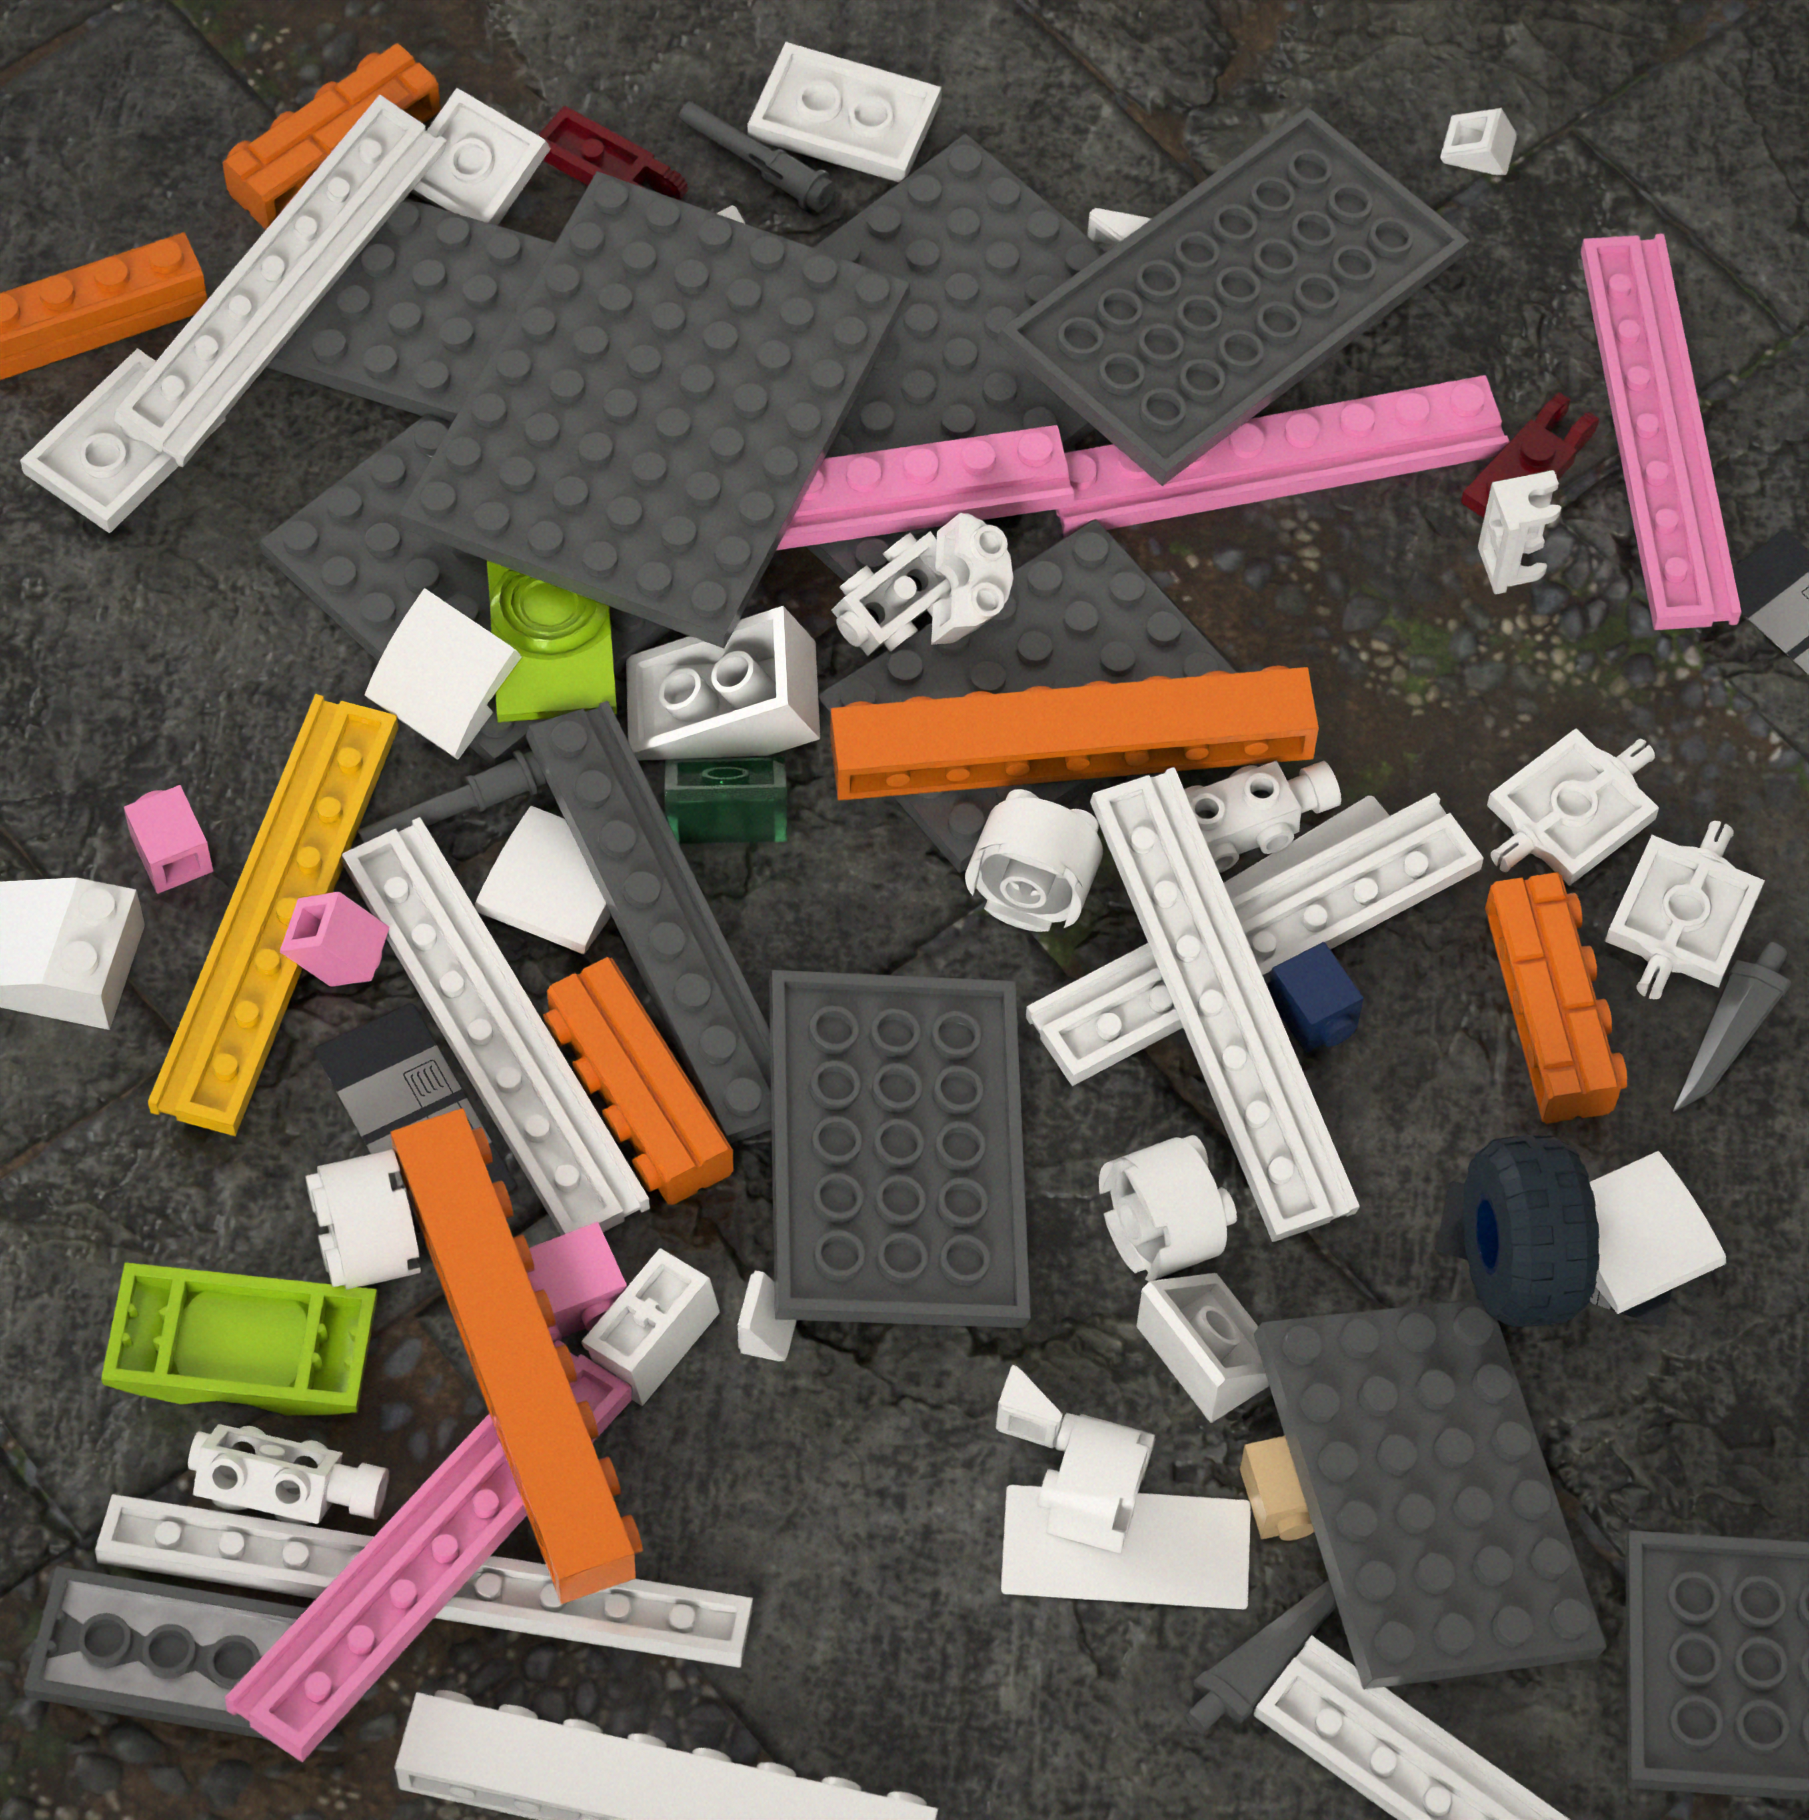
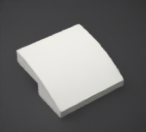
(441, 673)
(545, 884)
(1649, 1233)

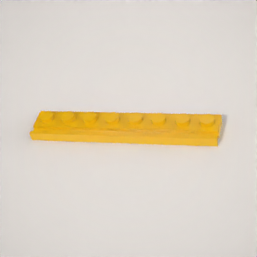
(294, 856)

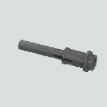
(777, 167)
(481, 790)

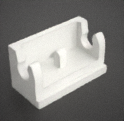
(1515, 526)
(653, 1324)

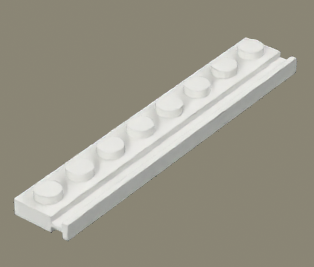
(279, 281)
(1312, 903)
(1224, 1005)
(495, 1031)
(1388, 1746)

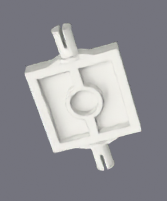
(1573, 806)
(1685, 910)

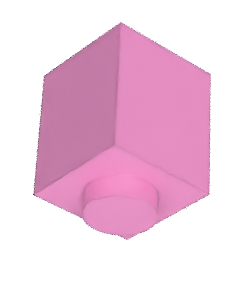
(168, 838)
(335, 939)

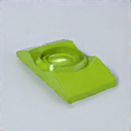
(561, 645)
(239, 1340)

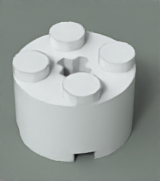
(1035, 861)
(1166, 1207)
(367, 1221)

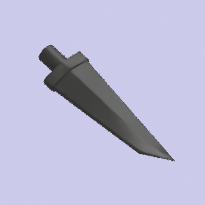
(1742, 1009)
(1249, 1671)

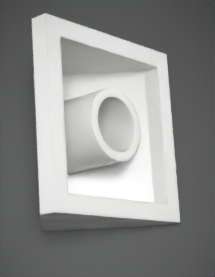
(1203, 1340)

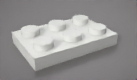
(844, 112)
(97, 461)

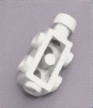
(891, 595)
(1259, 808)
(277, 1479)

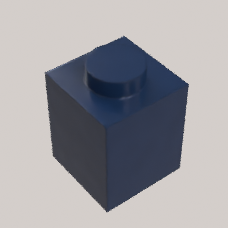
(1316, 998)

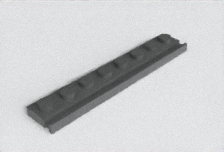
(660, 915)

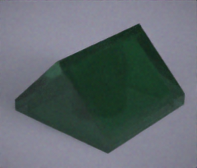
(726, 800)

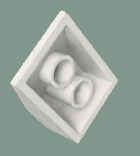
(727, 700)
(67, 947)

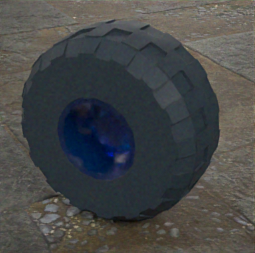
(1531, 1230)

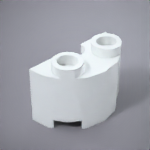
(979, 577)
(1097, 1481)

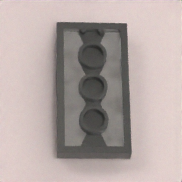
(150, 1648)

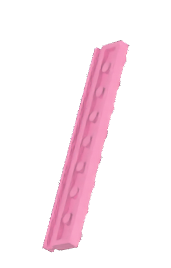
(1660, 433)
(1294, 455)
(932, 485)
(397, 1583)

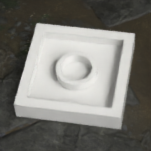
(482, 162)

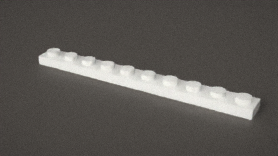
(498, 1595)

